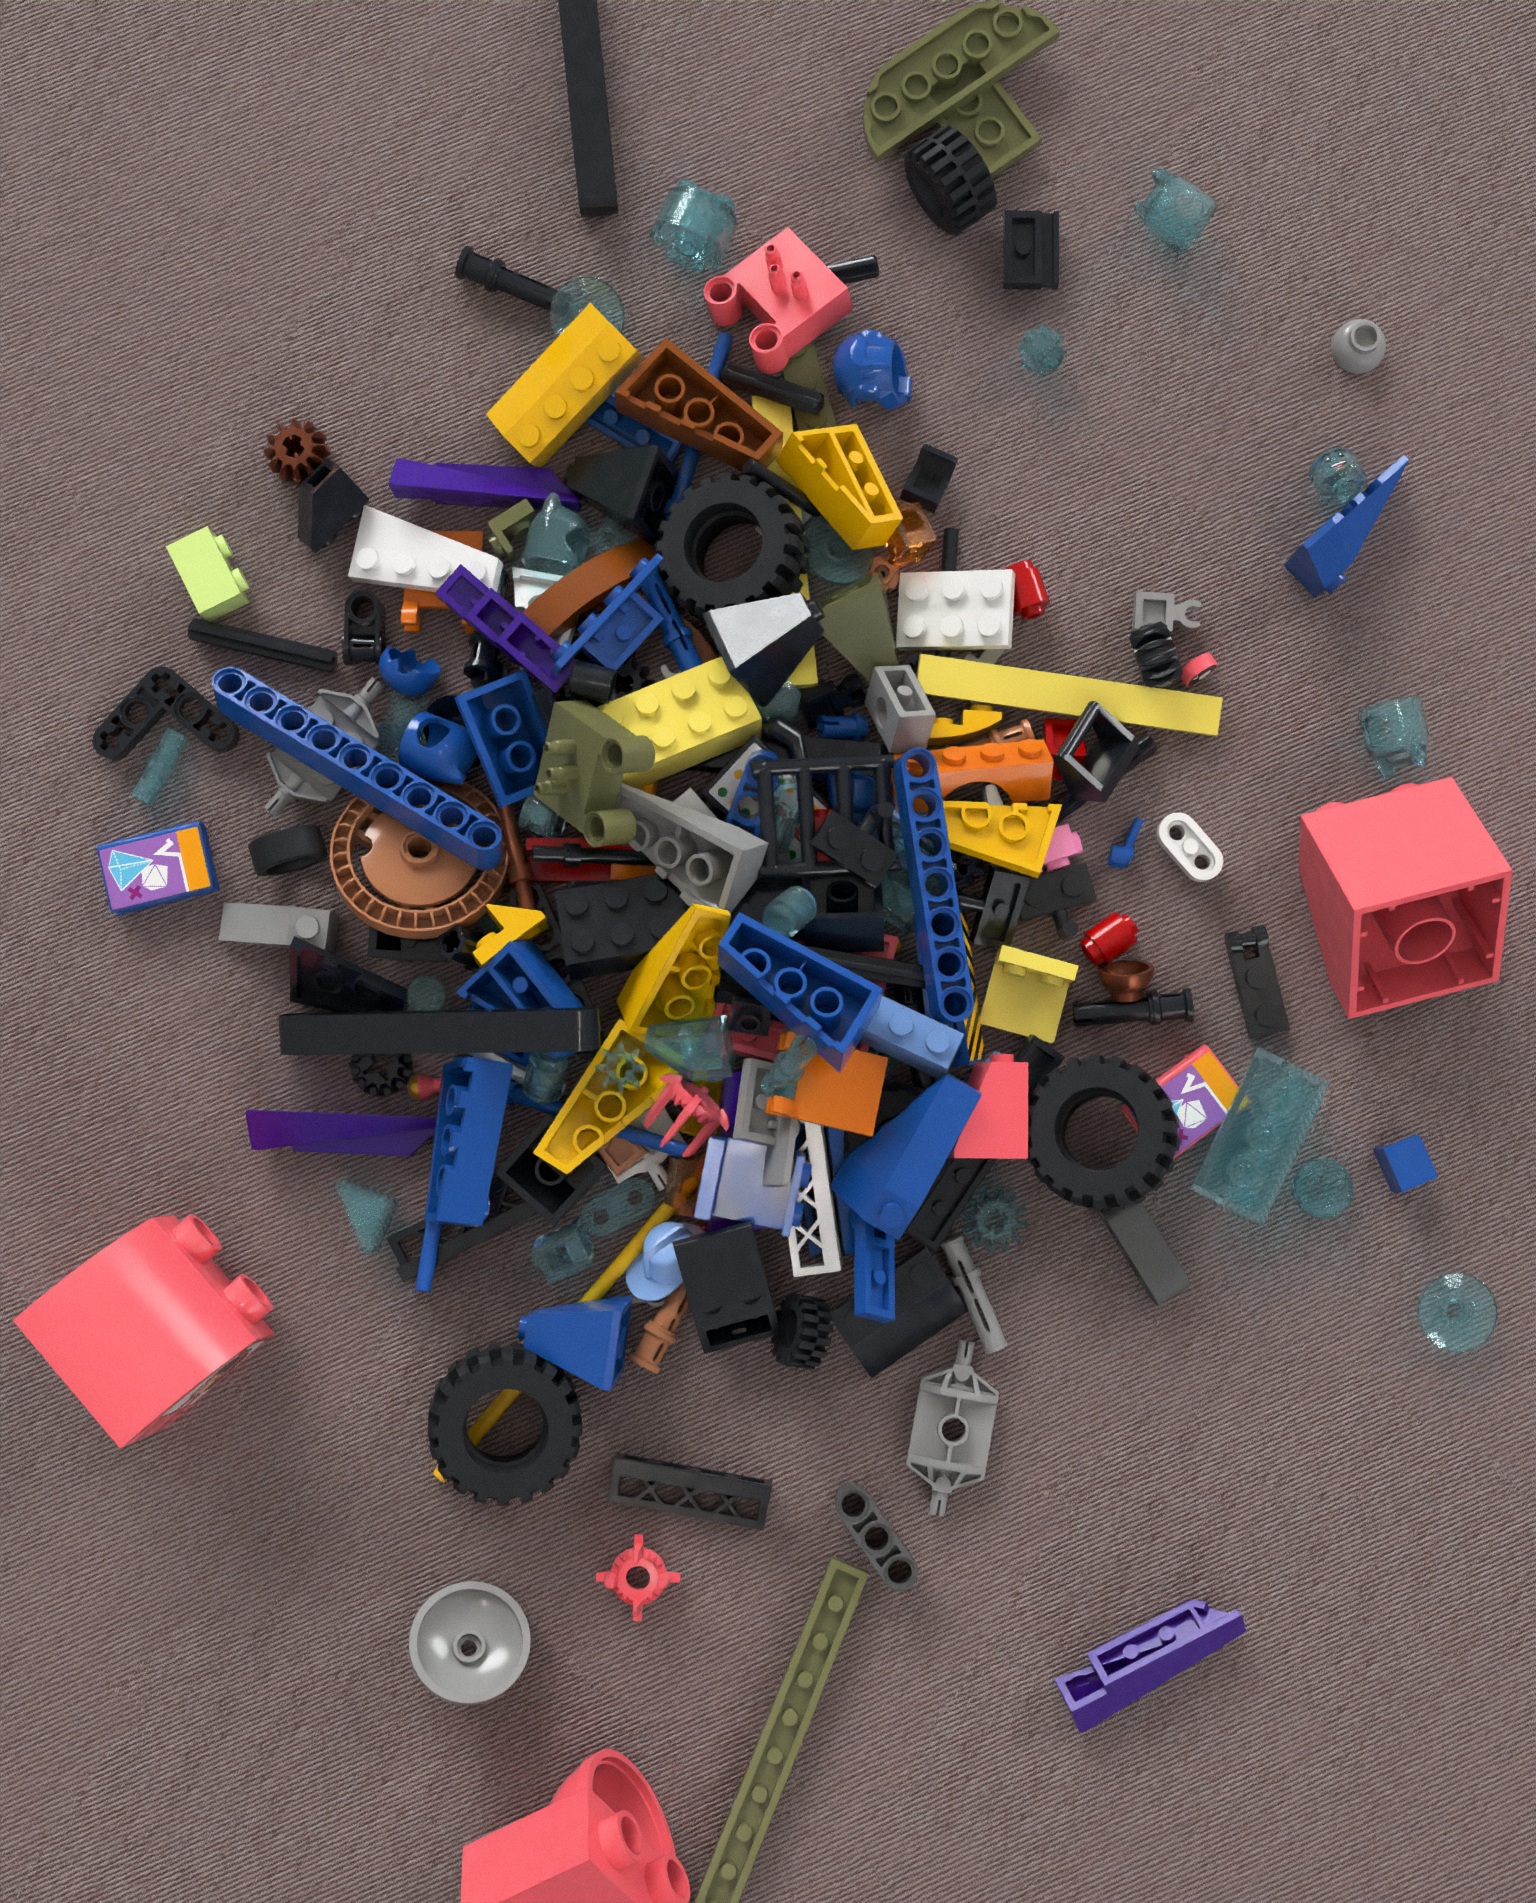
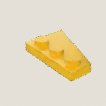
(1002, 834)

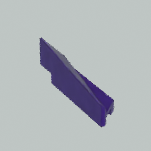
(478, 484)

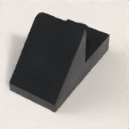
(401, 949)

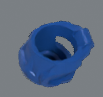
(872, 369)

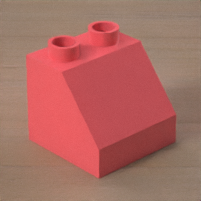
(1404, 896)

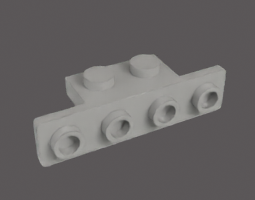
(765, 1129)

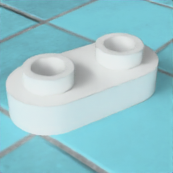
(1191, 845)

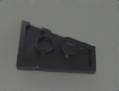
(338, 985)

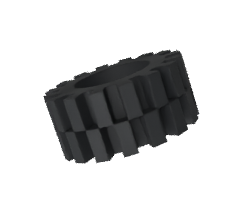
(803, 1331)

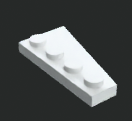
(412, 557)

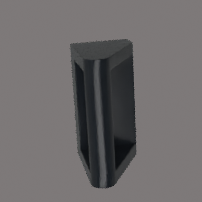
(1106, 761)

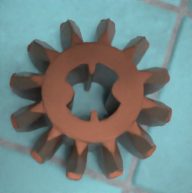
(290, 440)

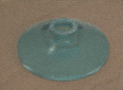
(577, 294)
(846, 569)
(1475, 1318)

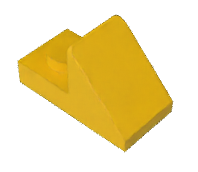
(514, 925)

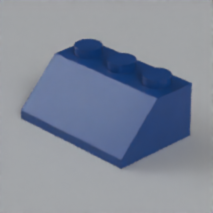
(505, 734)

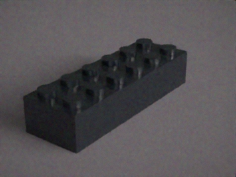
(620, 921)

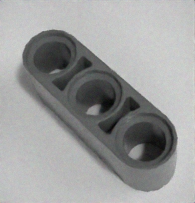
(1146, 1251)
(879, 1555)

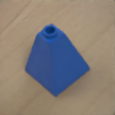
(582, 1338)

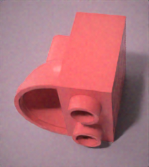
(591, 1845)

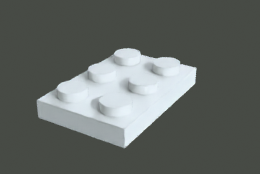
(955, 610)

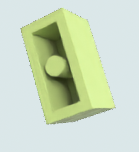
(208, 573)

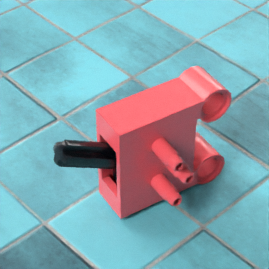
(788, 293)

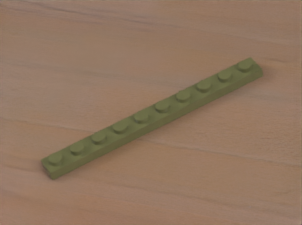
(782, 1733)

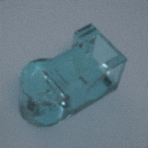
(540, 819)

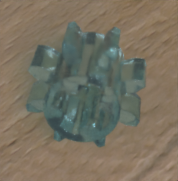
(1042, 350)
(612, 1060)

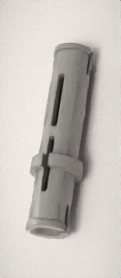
(991, 1337)

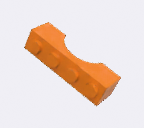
(1018, 767)

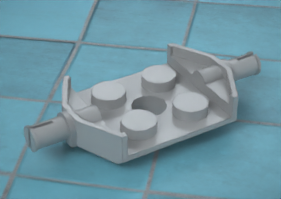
(345, 712)
(948, 1395)

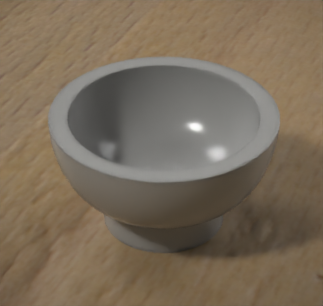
(1358, 346)

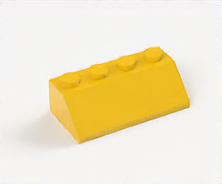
(564, 386)

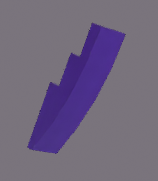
(503, 626)

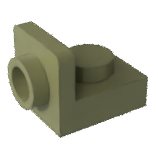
(510, 524)

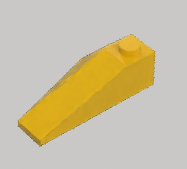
(599, 1113)

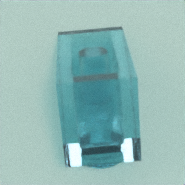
(694, 1047)

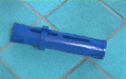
(676, 635)

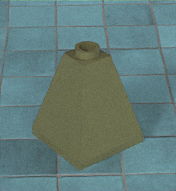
(861, 624)

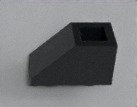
(326, 504)

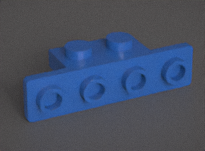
(619, 628)

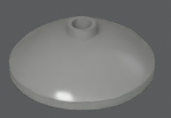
(473, 1616)

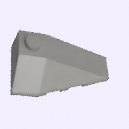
(697, 853)

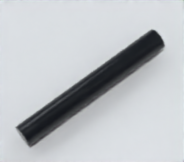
(783, 487)

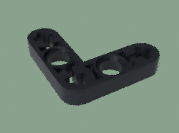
(157, 705)

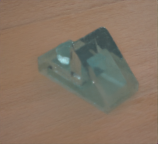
(400, 713)

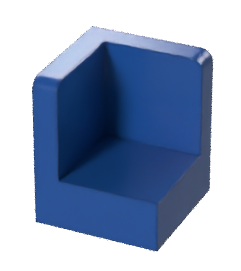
(1405, 1163)

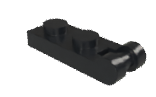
(1256, 983)

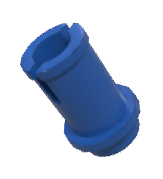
(842, 727)

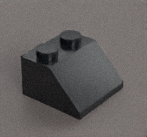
(847, 914)
(542, 1184)

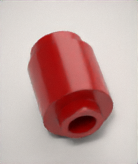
(1029, 592)
(1109, 939)

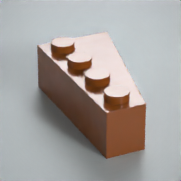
(696, 409)

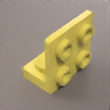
(1026, 993)

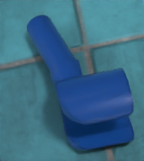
(1121, 855)

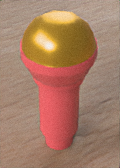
(423, 1087)

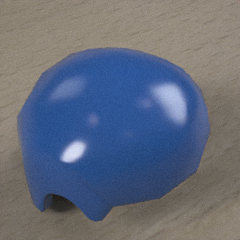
(406, 673)

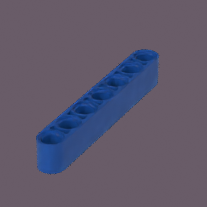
(940, 867)

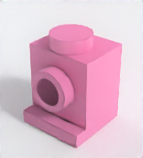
(1062, 847)

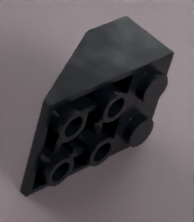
(726, 1287)

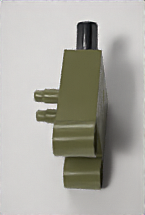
(585, 767)

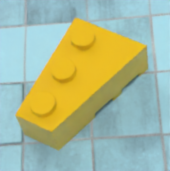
(842, 483)

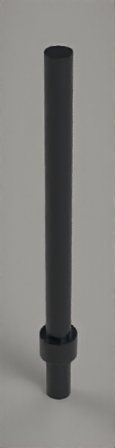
(572, 855)

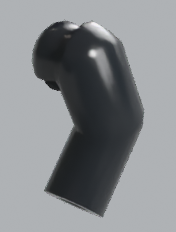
(788, 733)

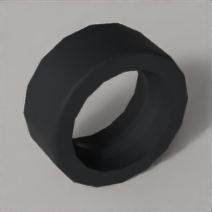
(287, 850)

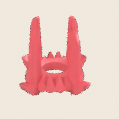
(695, 1103)
(643, 1557)

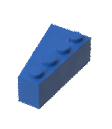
(801, 987)
(466, 1140)

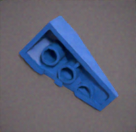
(1334, 546)
(898, 1165)

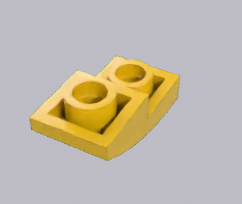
(972, 724)

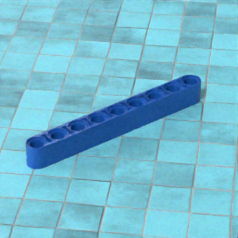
(366, 782)

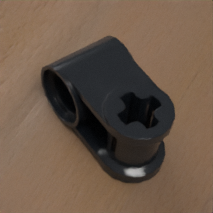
(365, 637)

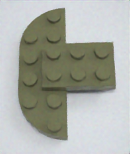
(954, 82)

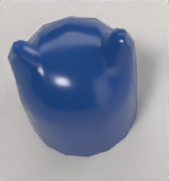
(447, 752)

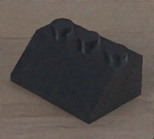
(922, 1308)

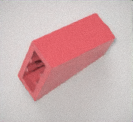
(1001, 1116)

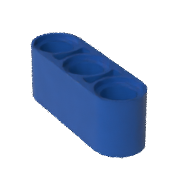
(748, 788)

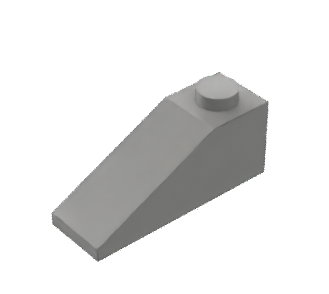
(278, 925)

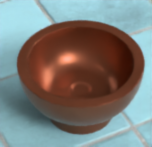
(1126, 979)

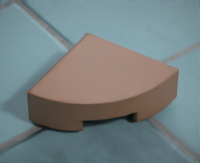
(621, 1154)

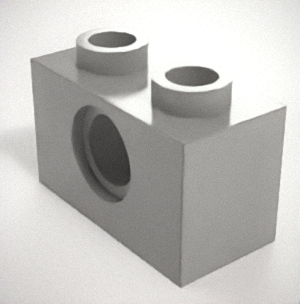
(899, 708)

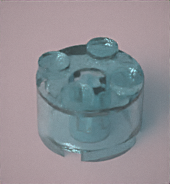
(694, 226)

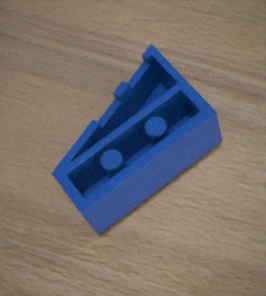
(520, 980)

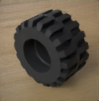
(950, 180)

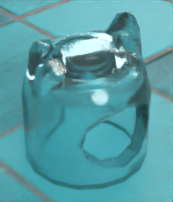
(1175, 210)
(556, 539)
(1395, 733)

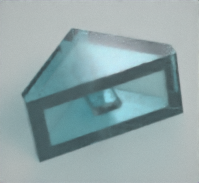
(368, 1212)

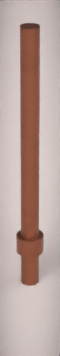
(519, 872)

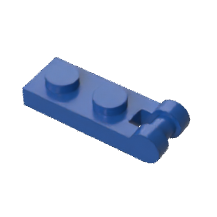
(873, 1271)

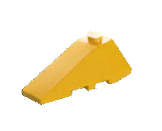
(678, 974)

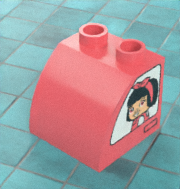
(148, 1326)

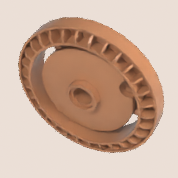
(411, 879)

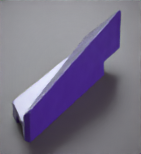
(339, 1132)
(1145, 1659)

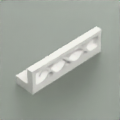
(825, 1207)

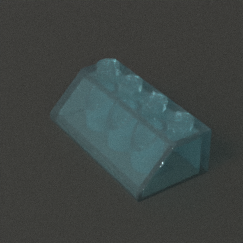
(1260, 1137)

